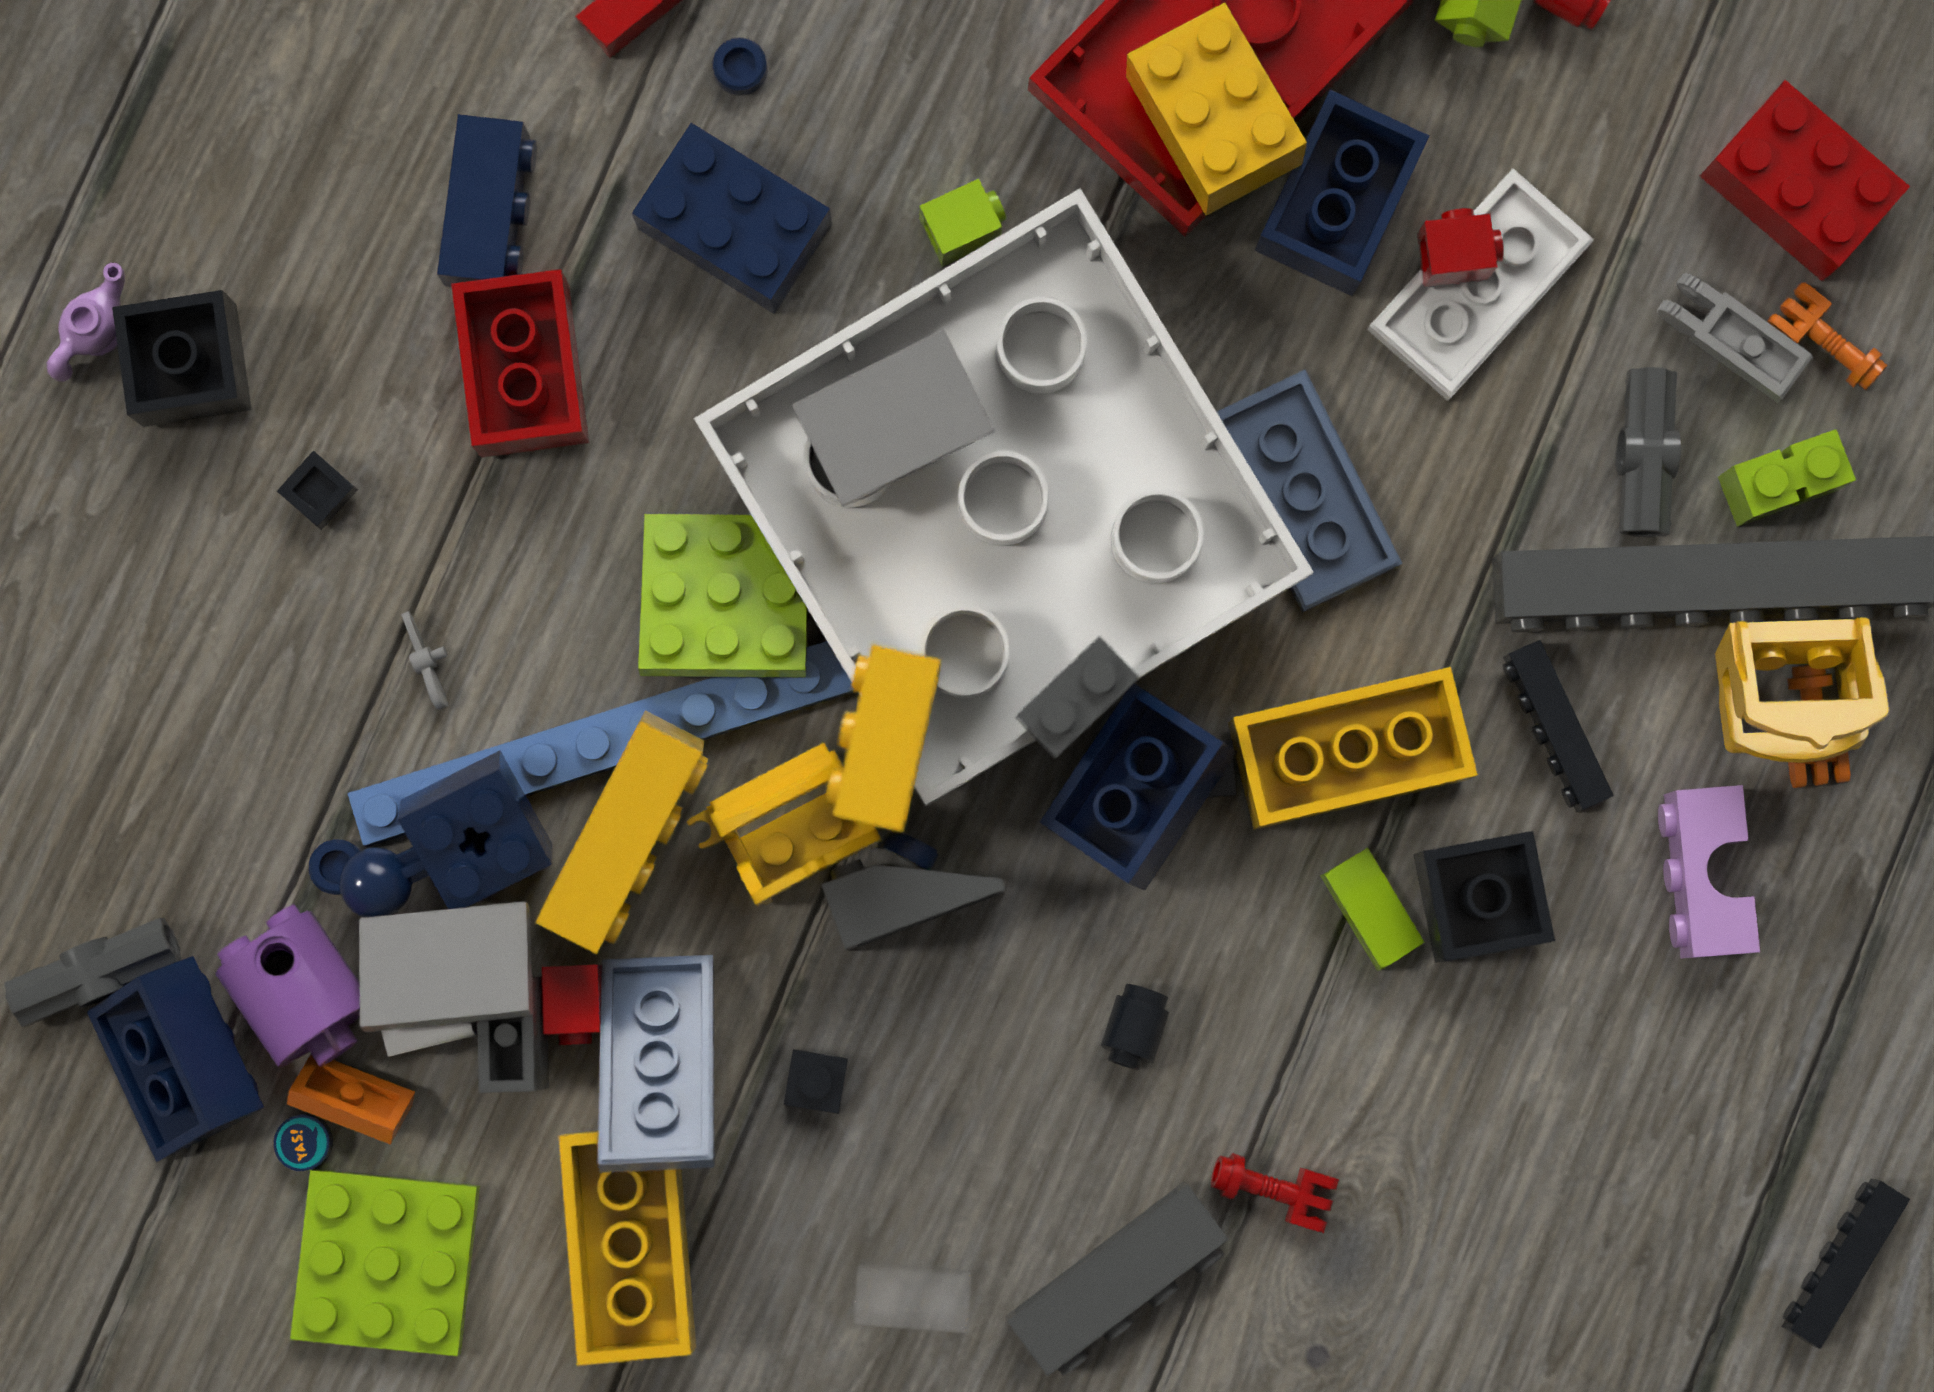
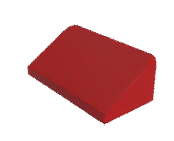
(619, 22)

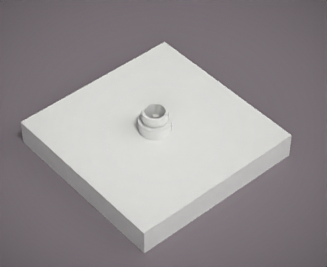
(1083, 517)

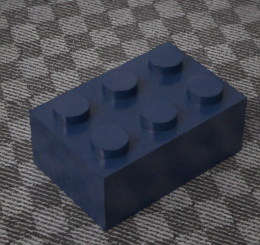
(1342, 193)
(732, 218)
(1138, 787)

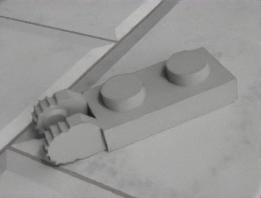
(1738, 338)

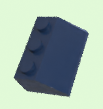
(175, 1057)

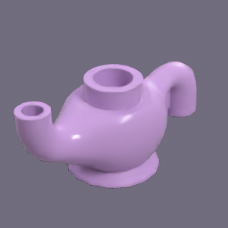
(88, 324)

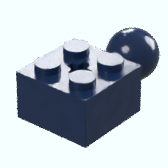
(460, 865)

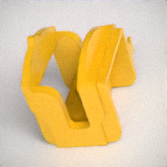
(1803, 728)
(796, 842)

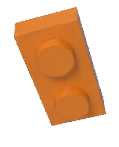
(351, 1098)

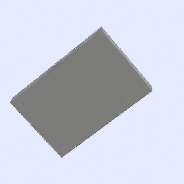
(893, 418)
(445, 967)

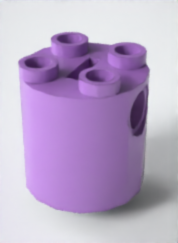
(303, 1008)

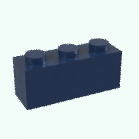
(486, 200)

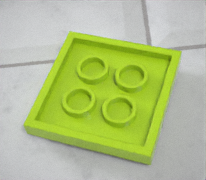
(717, 601)
(385, 1262)

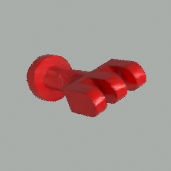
(1231, 1175)

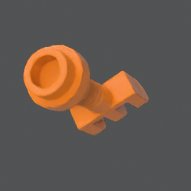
(1808, 322)
(1810, 684)

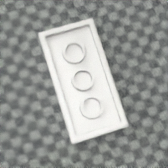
(1456, 327)

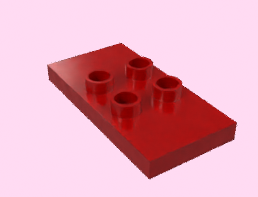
(1297, 42)

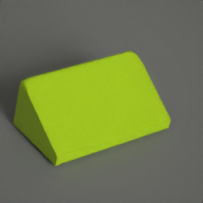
(1372, 909)

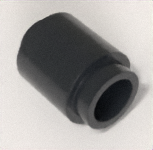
(1135, 1026)

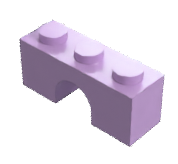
(1704, 918)

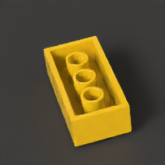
(1352, 748)
(621, 831)
(625, 1258)

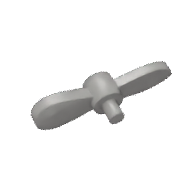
(424, 662)

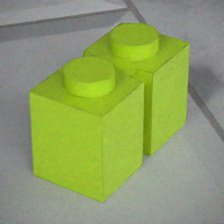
(1771, 480)

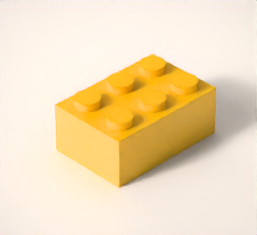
(1215, 108)
(884, 737)

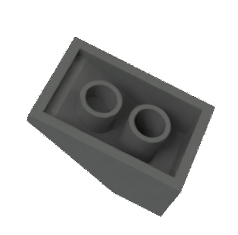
(891, 899)

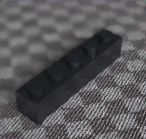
(1557, 726)
(1844, 1262)

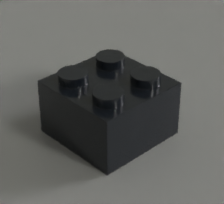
(181, 358)
(1484, 897)

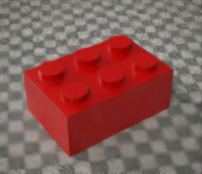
(1804, 181)
(520, 363)

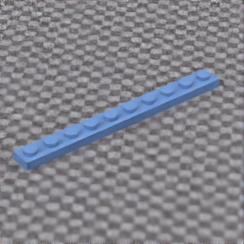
(599, 740)

